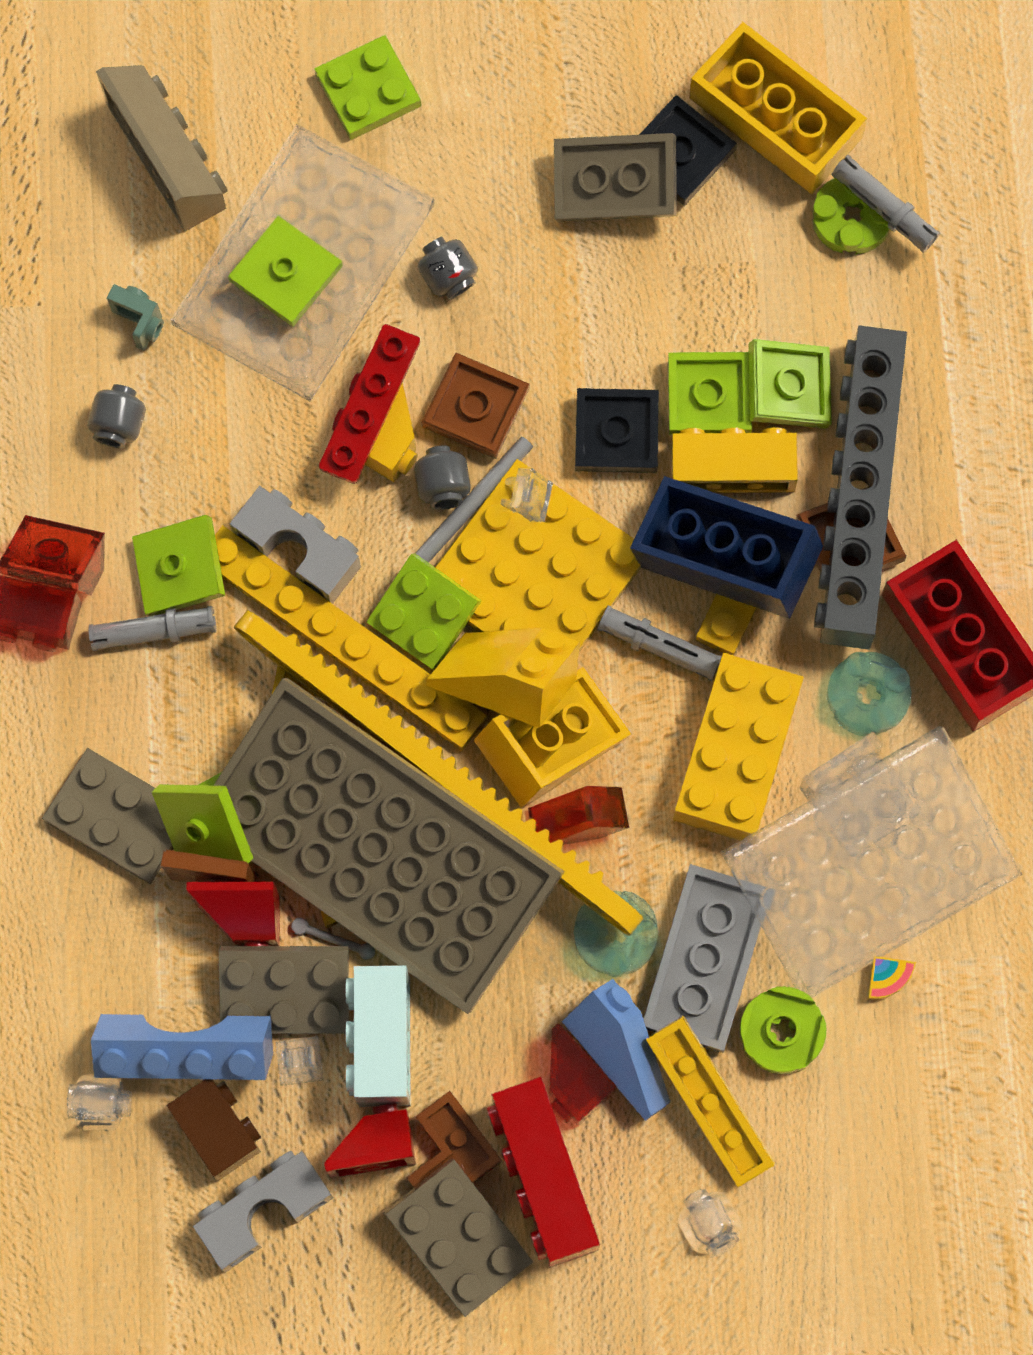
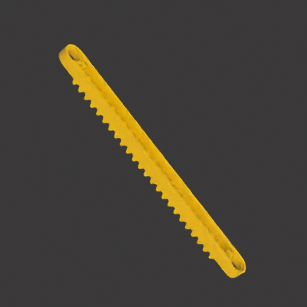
(390, 732)

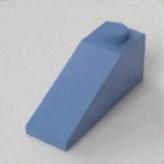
(615, 1037)

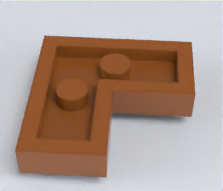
(456, 1139)

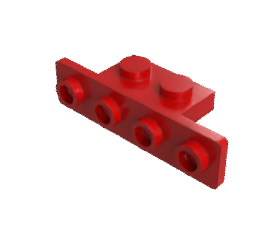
(369, 404)

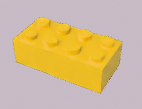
(777, 107)
(738, 747)

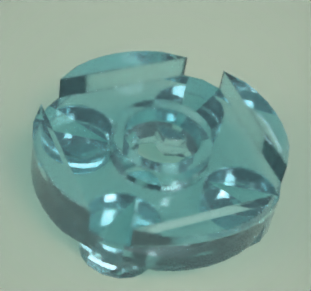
(890, 682)
(616, 957)

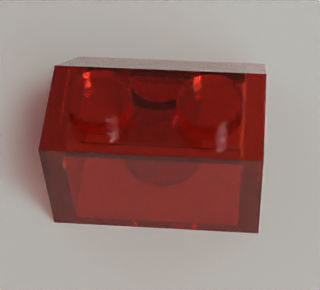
(55, 555)

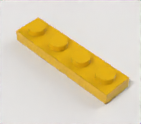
(710, 1101)

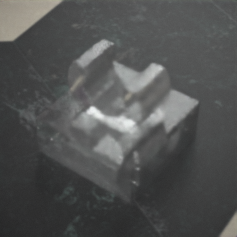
(529, 495)
(299, 1060)

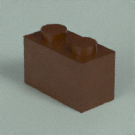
(214, 1127)

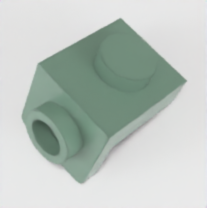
(137, 307)

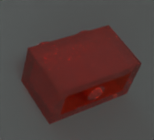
(37, 614)

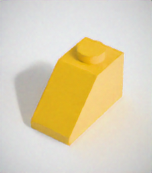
(396, 443)

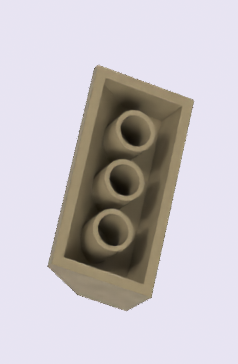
(162, 144)

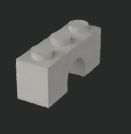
(270, 520)
(228, 1228)

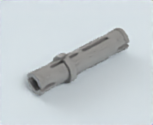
(886, 204)
(152, 628)
(644, 636)

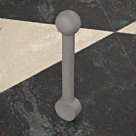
(301, 927)

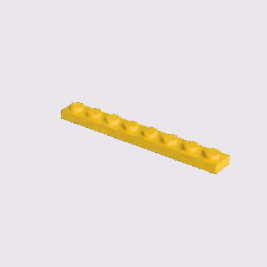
(345, 640)

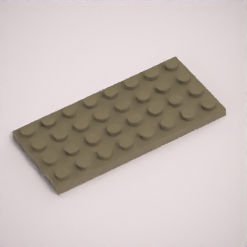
(383, 846)

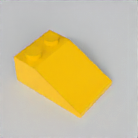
(510, 671)
(541, 758)

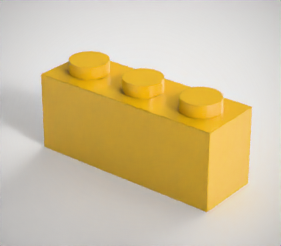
(736, 460)

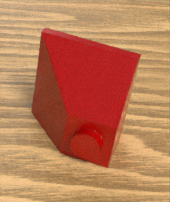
(241, 910)
(374, 1144)

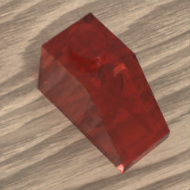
(582, 814)
(575, 1079)

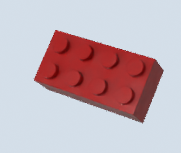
(963, 634)
(545, 1171)

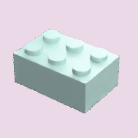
(379, 1036)

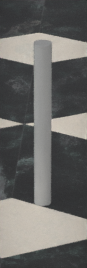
(473, 500)

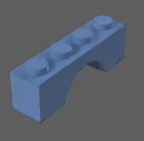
(227, 1051)

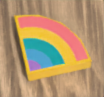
(888, 977)

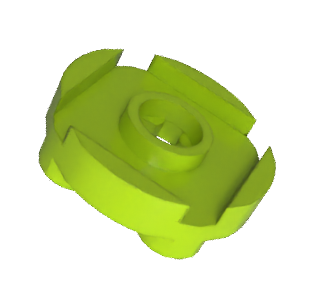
(843, 234)
(803, 1017)

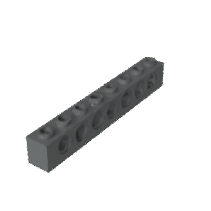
(885, 353)

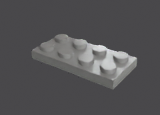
(705, 958)

